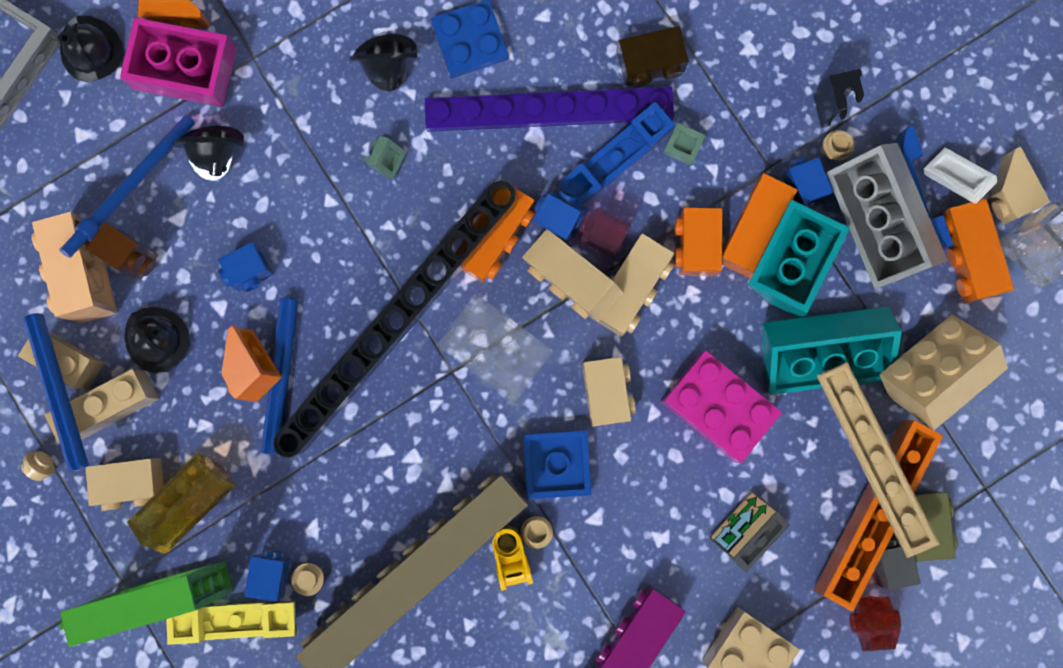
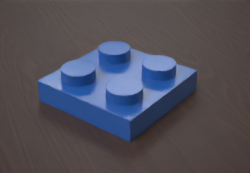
(469, 38)
(557, 464)

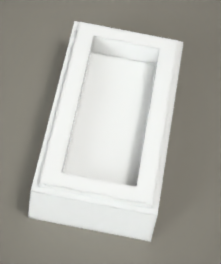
(960, 175)

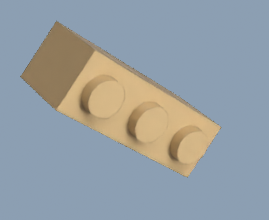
(571, 277)
(636, 280)
(110, 402)

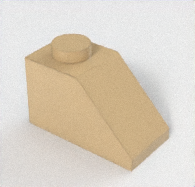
(1016, 188)

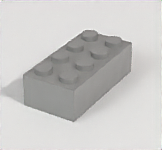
(886, 215)

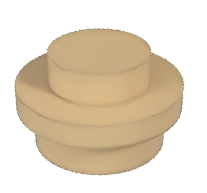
(838, 145)
(37, 465)
(536, 532)
(307, 579)

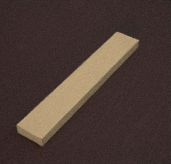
(877, 460)

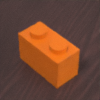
(699, 241)

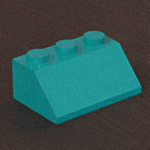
(797, 259)

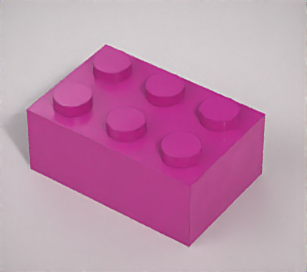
(178, 62)
(721, 407)

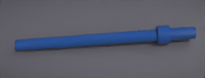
(89, 227)

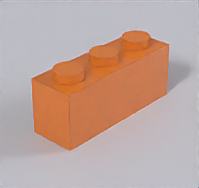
(756, 224)
(976, 252)
(486, 262)

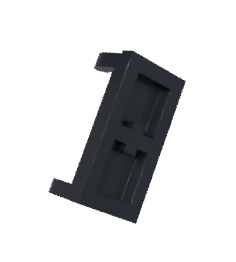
(832, 95)

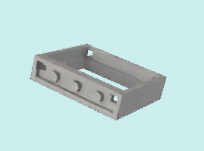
(27, 64)

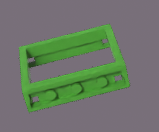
(146, 603)

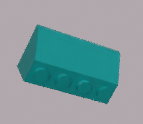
(807, 346)

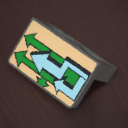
(749, 531)

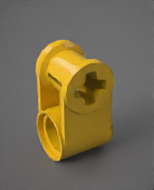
(511, 563)

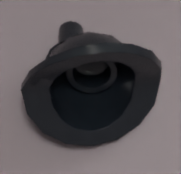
(89, 48)
(386, 59)
(210, 149)
(156, 339)

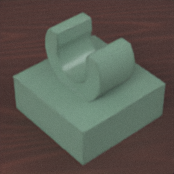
(684, 144)
(385, 157)

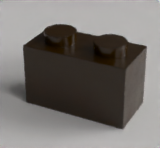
(652, 56)

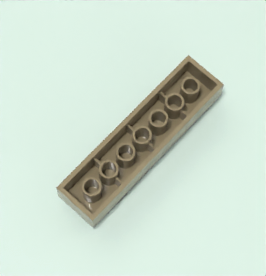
(407, 583)

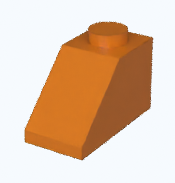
(172, 12)
(247, 365)

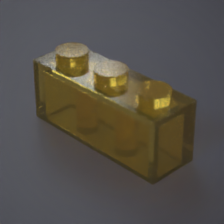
(181, 504)

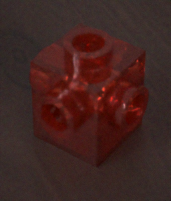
(876, 623)

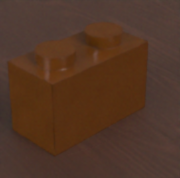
(123, 252)

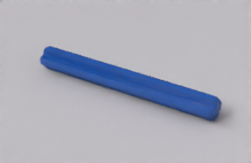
(282, 360)
(55, 392)

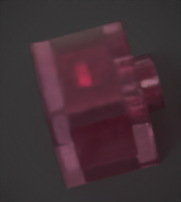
(603, 232)

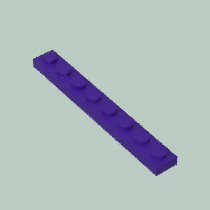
(543, 109)

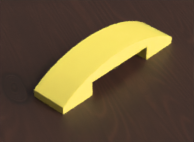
(233, 621)

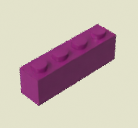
(643, 632)

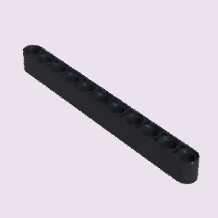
(380, 327)

